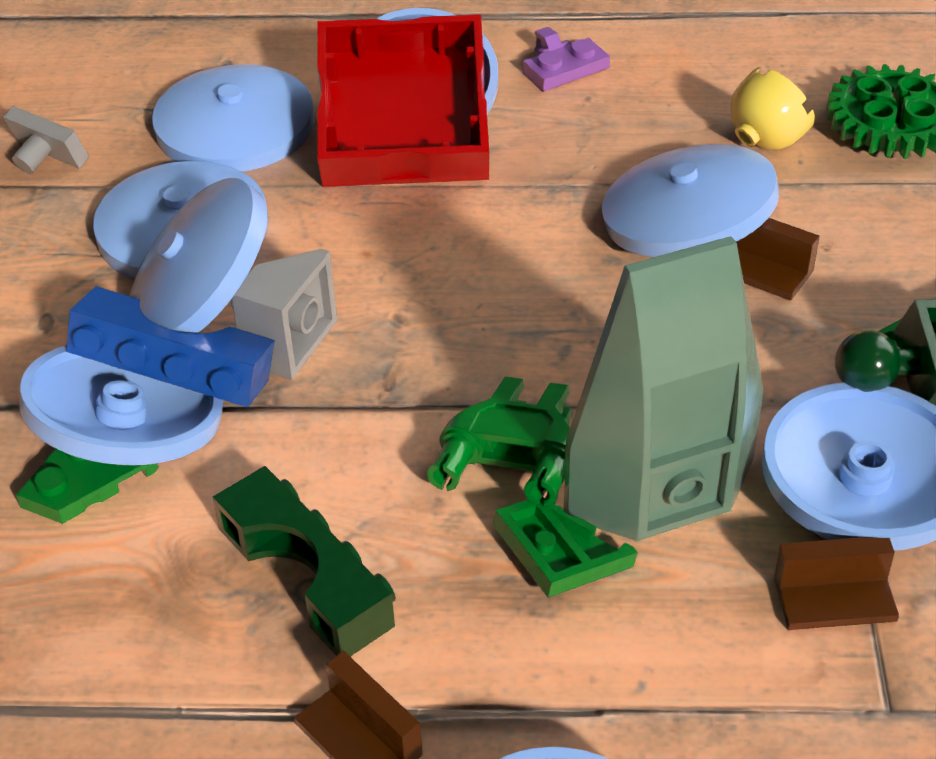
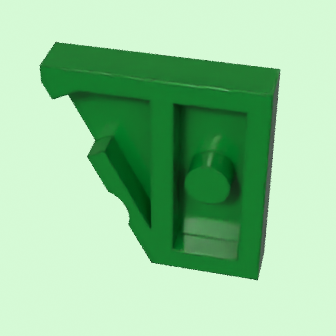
(70, 484)
(559, 547)

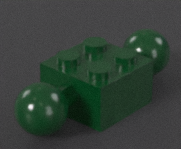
(873, 361)

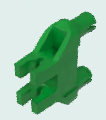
(511, 436)

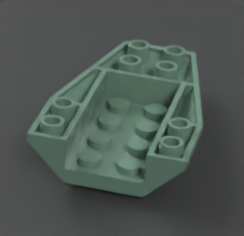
(667, 398)

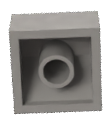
(290, 304)

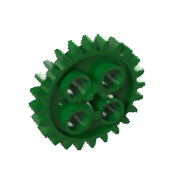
(867, 112)

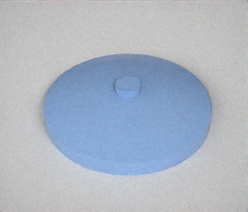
(234, 116)
(690, 199)
(145, 202)
(201, 256)
(113, 412)
(856, 464)

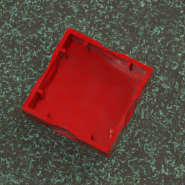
(402, 101)

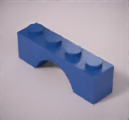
(217, 363)

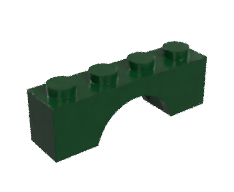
(345, 601)

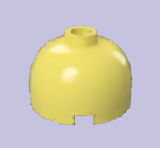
(769, 111)

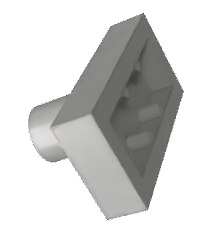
(43, 139)

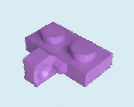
(561, 61)

